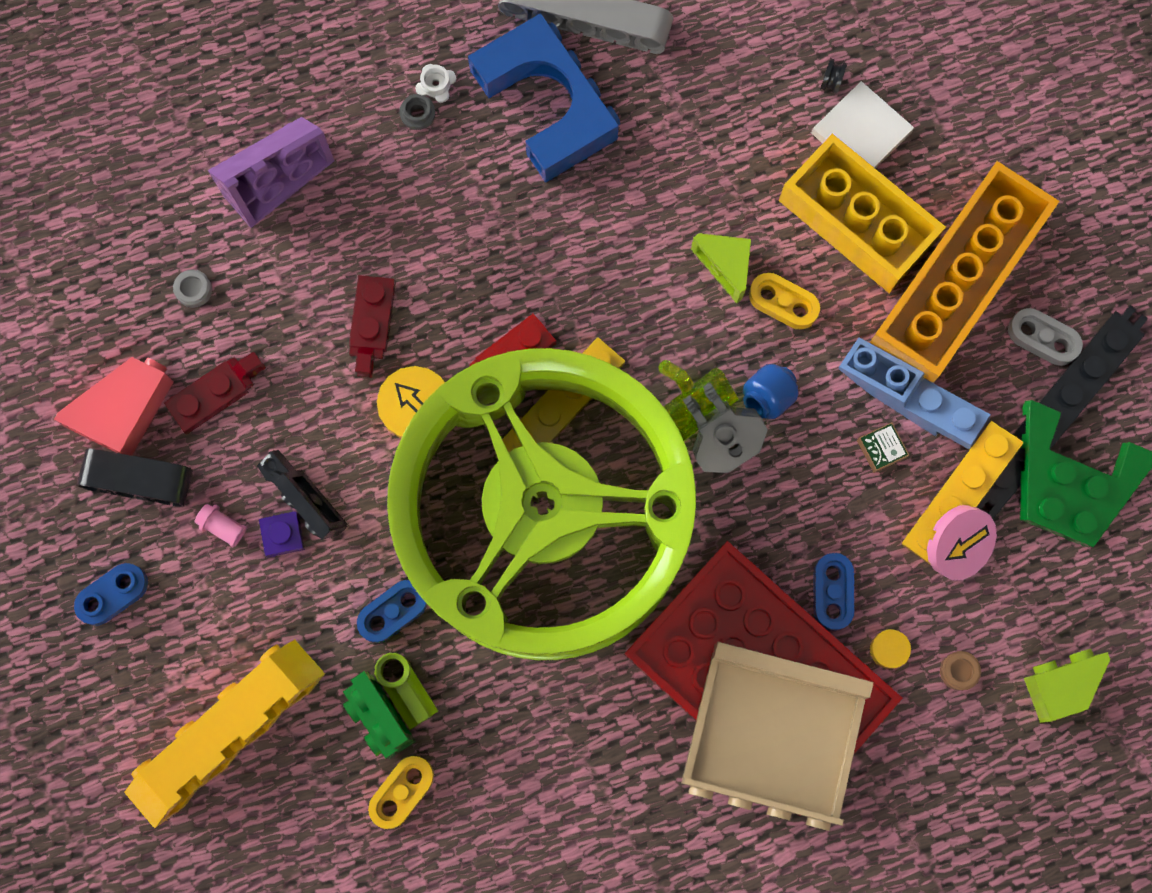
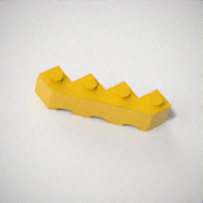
(214, 740)

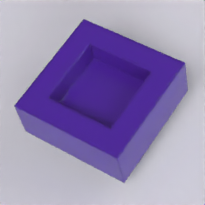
(281, 534)

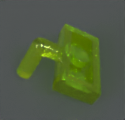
(678, 410)

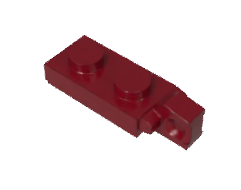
(371, 322)
(214, 392)

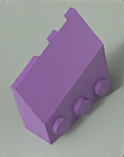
(272, 169)

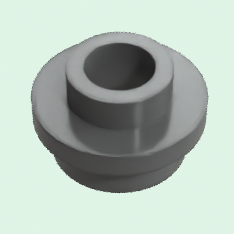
(415, 102)

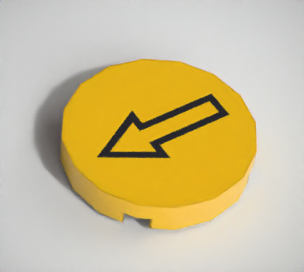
(404, 395)

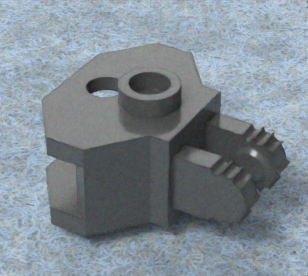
(722, 430)

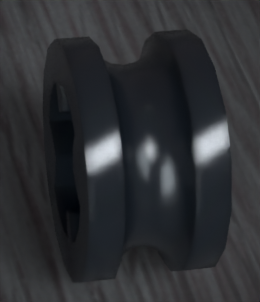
(833, 76)

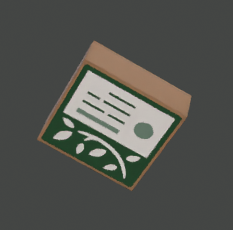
(882, 447)

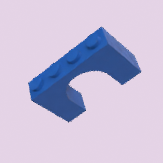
(538, 51)

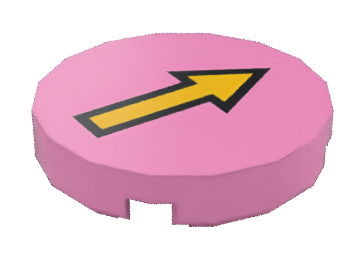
(962, 542)

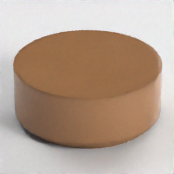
(960, 670)

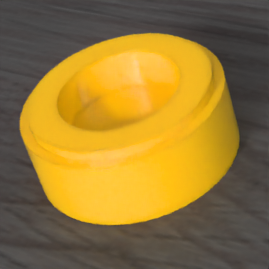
(890, 649)

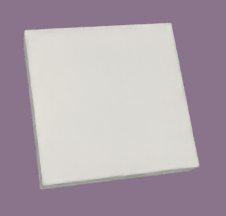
(865, 125)

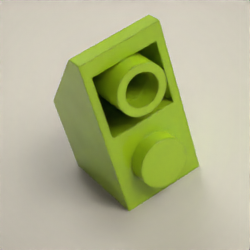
(1066, 688)

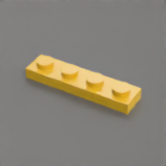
(558, 407)
(967, 483)

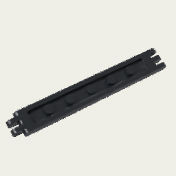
(1073, 393)

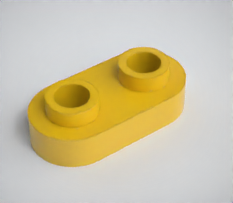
(785, 299)
(401, 791)

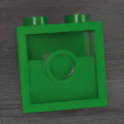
(372, 706)

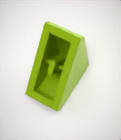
(726, 260)

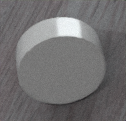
(192, 288)

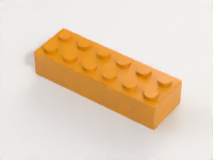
(965, 271)

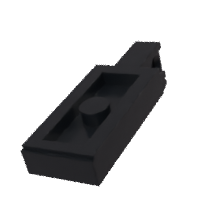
(303, 496)

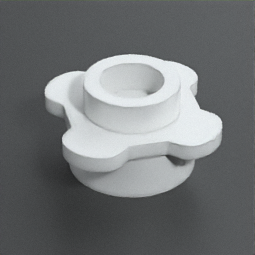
(435, 73)

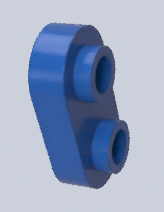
(833, 592)
(110, 595)
(390, 608)

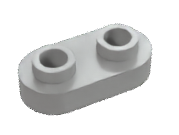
(1044, 335)

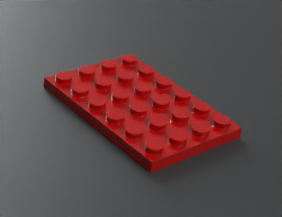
(744, 608)

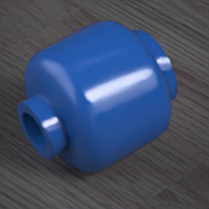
(771, 391)

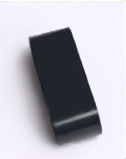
(134, 475)

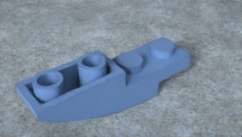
(912, 395)

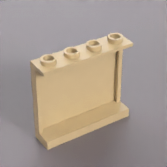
(775, 735)

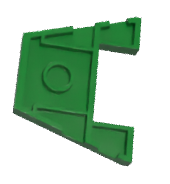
(1070, 495)

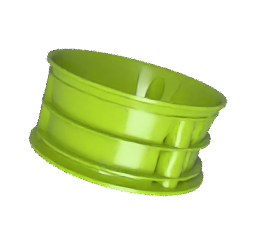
(534, 473)

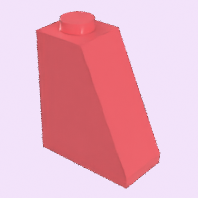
(119, 405)

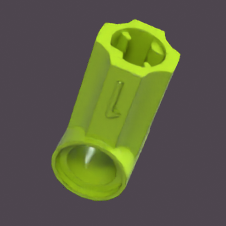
(407, 693)

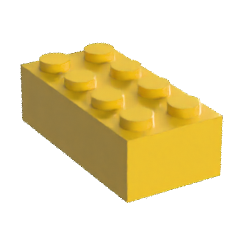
(861, 213)

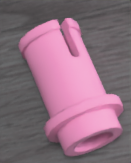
(220, 525)

